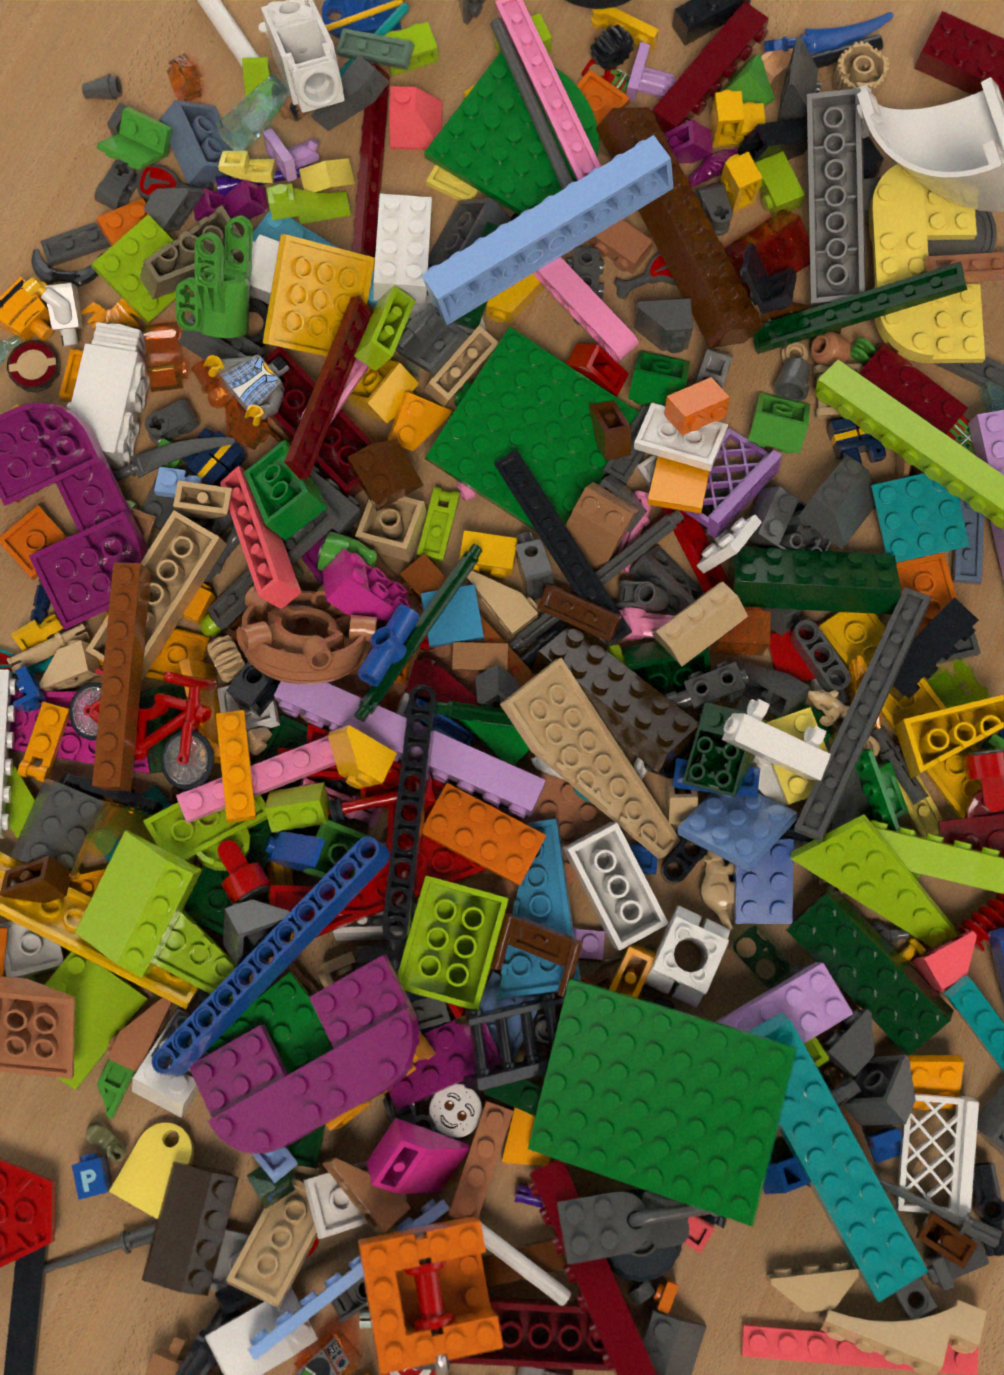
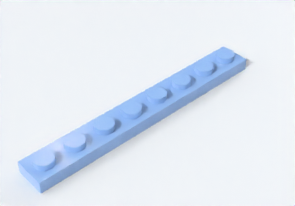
(334, 1287)

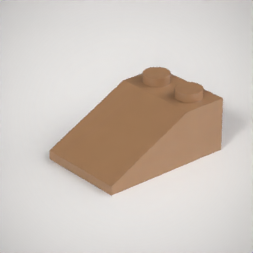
(600, 524)

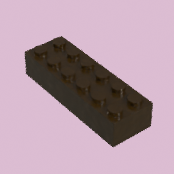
(626, 703)

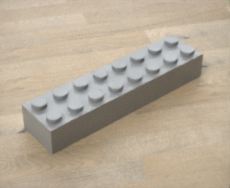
(836, 196)

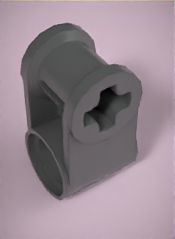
(117, 186)
(716, 206)
(174, 420)
(638, 595)
(350, 1301)

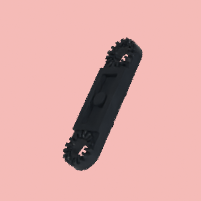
(125, 798)

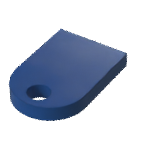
(351, 7)

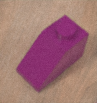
(690, 142)

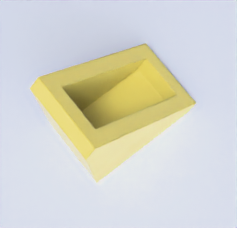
(327, 175)

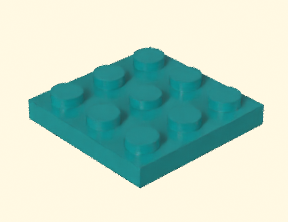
(918, 517)

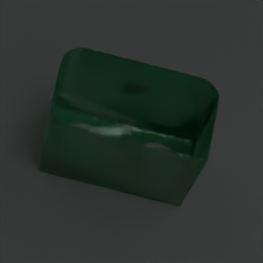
(772, 954)

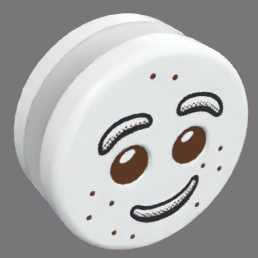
(456, 1111)

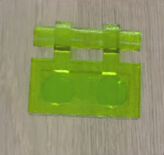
(949, 691)

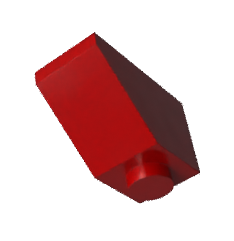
(598, 367)

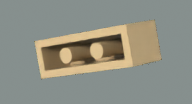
(461, 366)

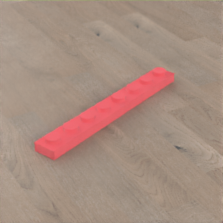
(818, 1347)

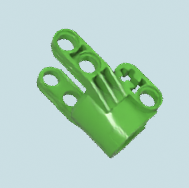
(223, 296)

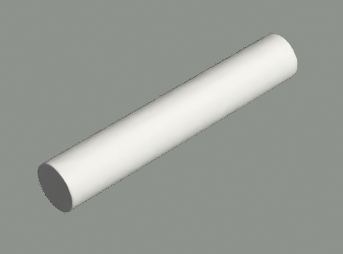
(228, 29)

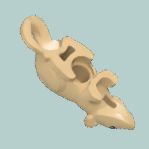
(835, 713)
(716, 889)

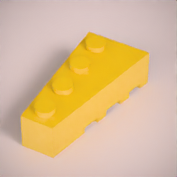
(944, 733)

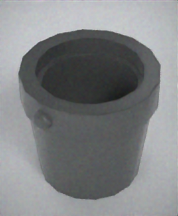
(793, 379)

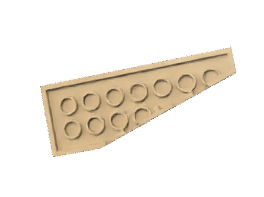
(575, 743)

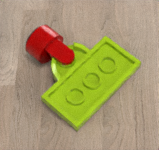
(215, 845)

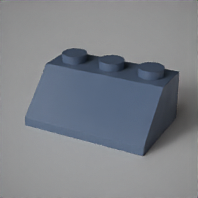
(196, 140)

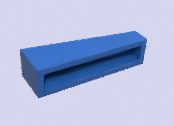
(447, 727)

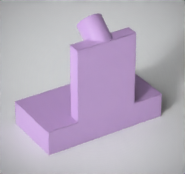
(647, 79)
(292, 158)

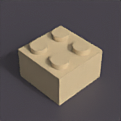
(394, 528)

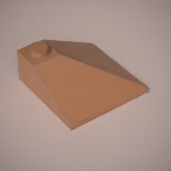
(36, 1029)

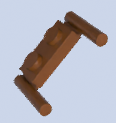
(541, 942)

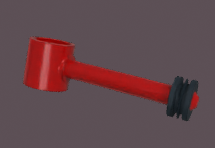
(338, 809)

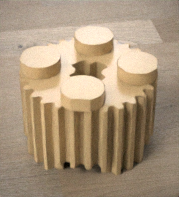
(861, 67)

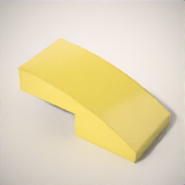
(242, 167)

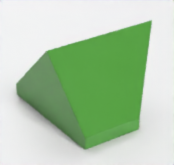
(752, 82)

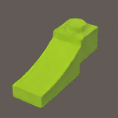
(309, 206)

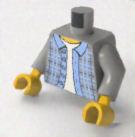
(252, 383)

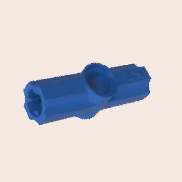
(388, 645)

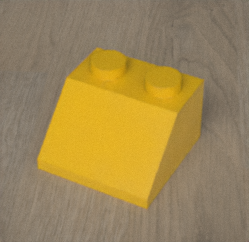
(382, 391)
(360, 757)

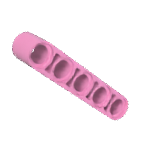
(587, 308)

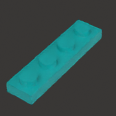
(979, 1017)

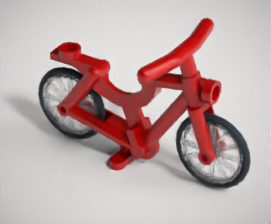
(187, 755)

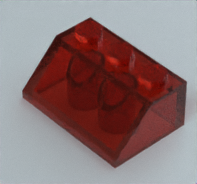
(779, 242)

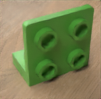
(139, 140)

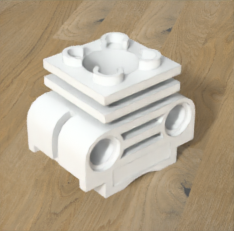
(711, 942)

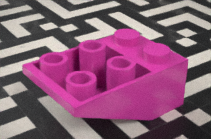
(360, 588)
(414, 1159)

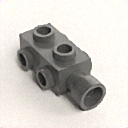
(588, 267)
(716, 688)

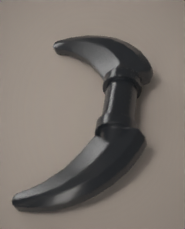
(51, 275)

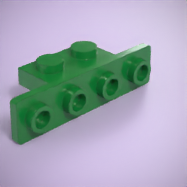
(881, 790)

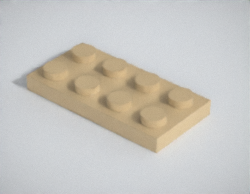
(276, 1248)

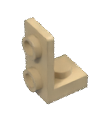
(341, 965)

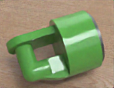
(333, 545)

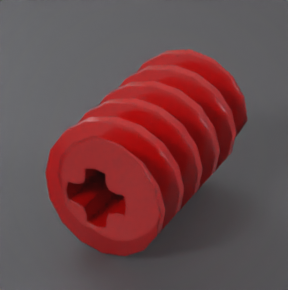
(989, 919)

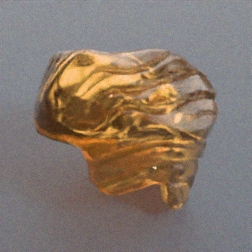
(185, 78)

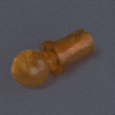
(217, 396)

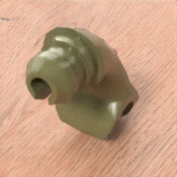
(101, 1136)

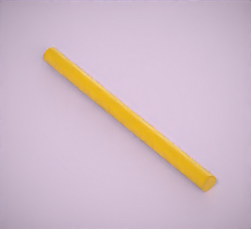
(362, 15)

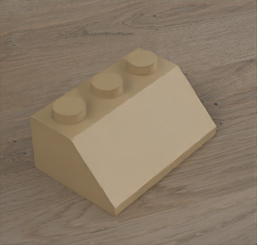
(701, 623)

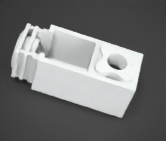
(303, 53)
(113, 389)

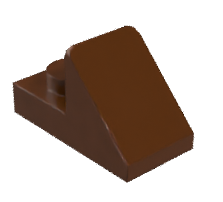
(946, 1240)

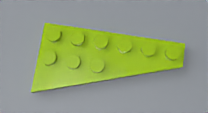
(869, 871)
(195, 956)

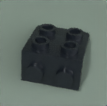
(767, 291)

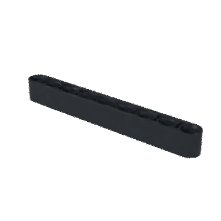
(401, 824)

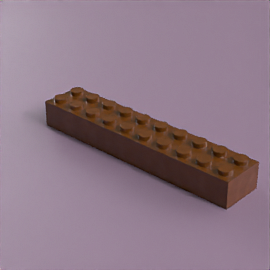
(687, 239)

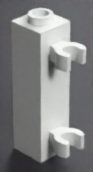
(776, 746)

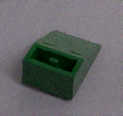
(714, 762)

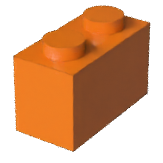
(696, 406)

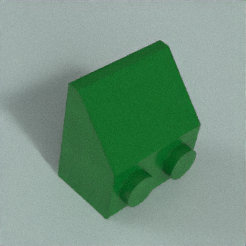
(657, 377)

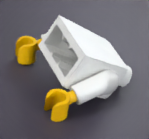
(62, 306)

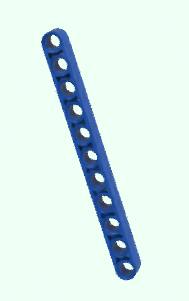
(258, 960)

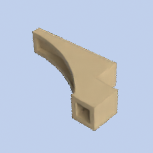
(914, 1342)

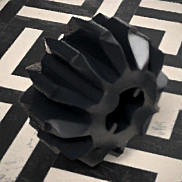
(612, 47)

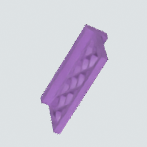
(744, 489)

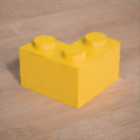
(733, 120)

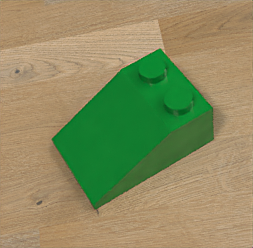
(281, 496)

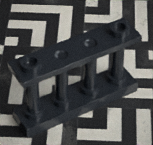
(508, 1069)

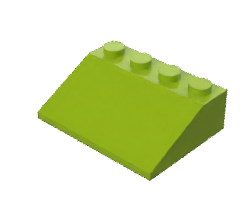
(137, 903)
(452, 943)
(102, 1009)

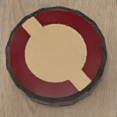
(33, 366)

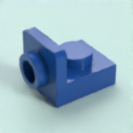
(28, 685)
(884, 1143)

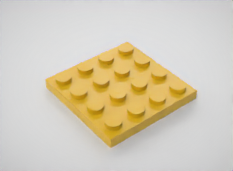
(312, 293)

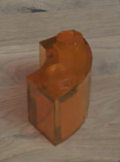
(164, 357)

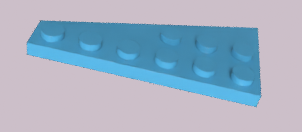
(544, 900)

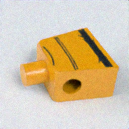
(24, 313)

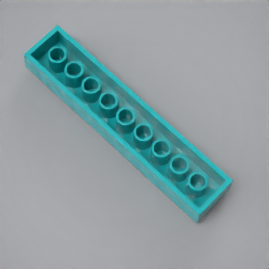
(842, 1174)

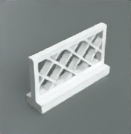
(962, 1153)

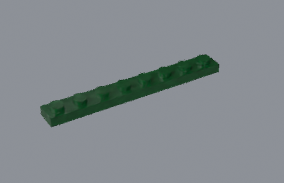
(861, 307)

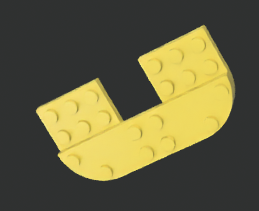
(900, 224)

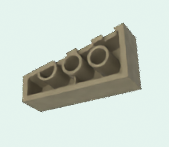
(177, 260)

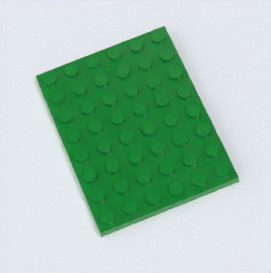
(663, 1100)

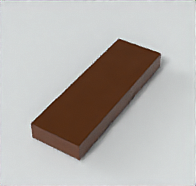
(579, 612)

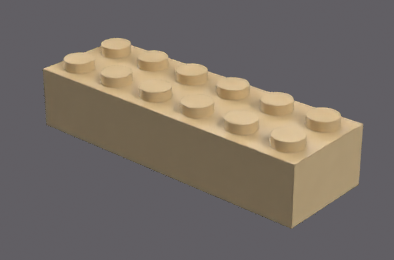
(178, 567)

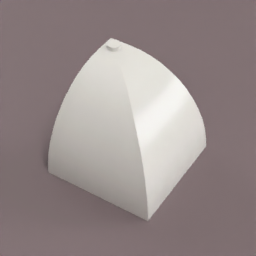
(947, 147)

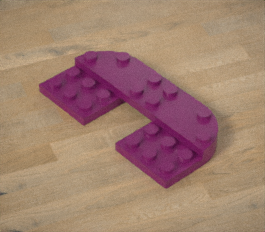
(56, 445)
(374, 1046)

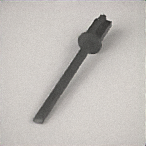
(968, 1224)
(127, 1241)

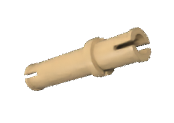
(47, 648)

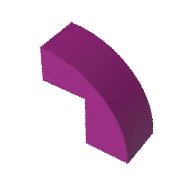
(243, 200)

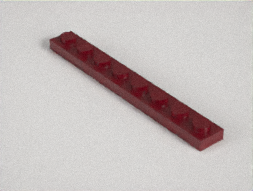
(370, 173)
(328, 389)

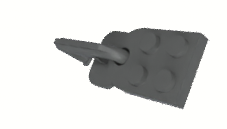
(600, 1229)

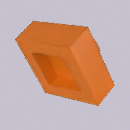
(665, 1295)

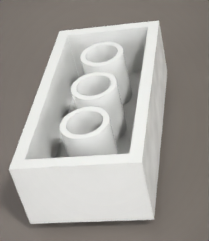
(402, 245)
(615, 885)

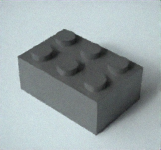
(57, 824)

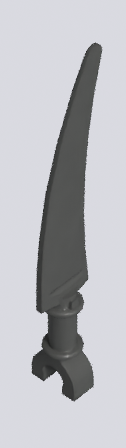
(158, 457)

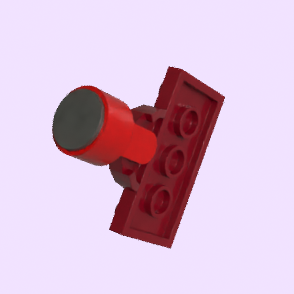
(985, 809)

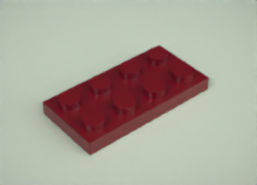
(913, 389)

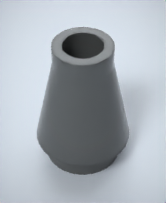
(105, 87)

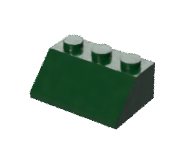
(661, 670)

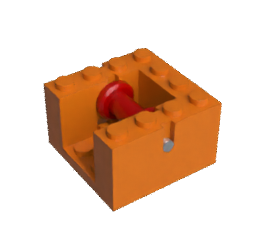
(433, 1275)

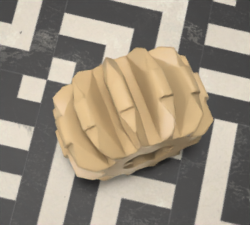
(226, 657)

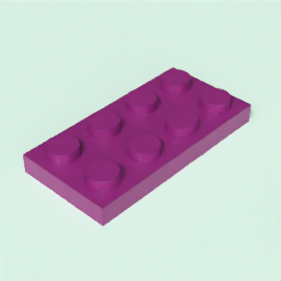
(447, 1067)

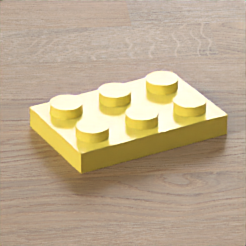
(792, 785)

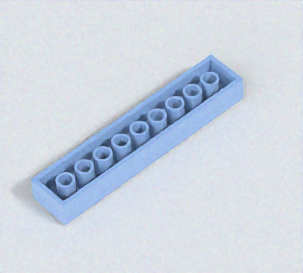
(549, 229)

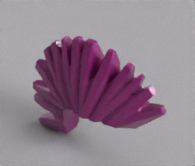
(711, 167)

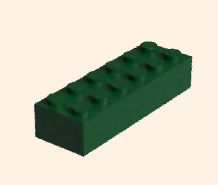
(815, 580)
(870, 971)

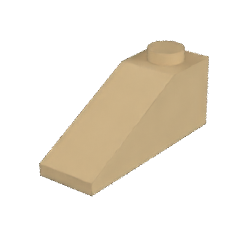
(505, 604)

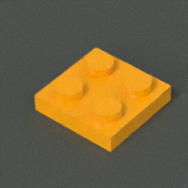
(936, 1076)

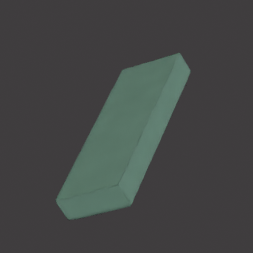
(375, 48)

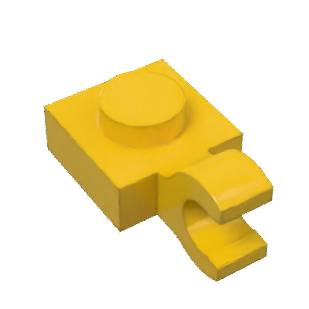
(35, 634)

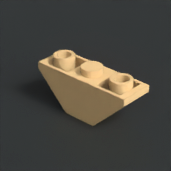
(815, 1286)

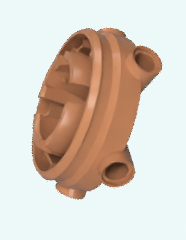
(320, 657)

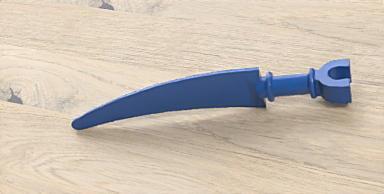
(830, 38)

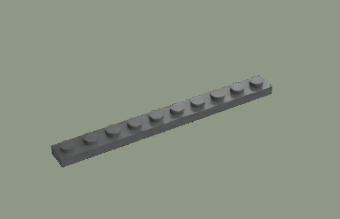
(863, 714)

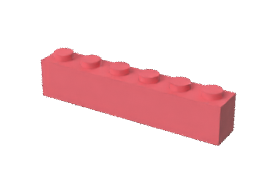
(261, 546)

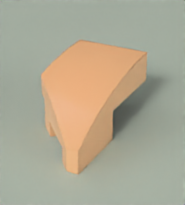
(776, 63)

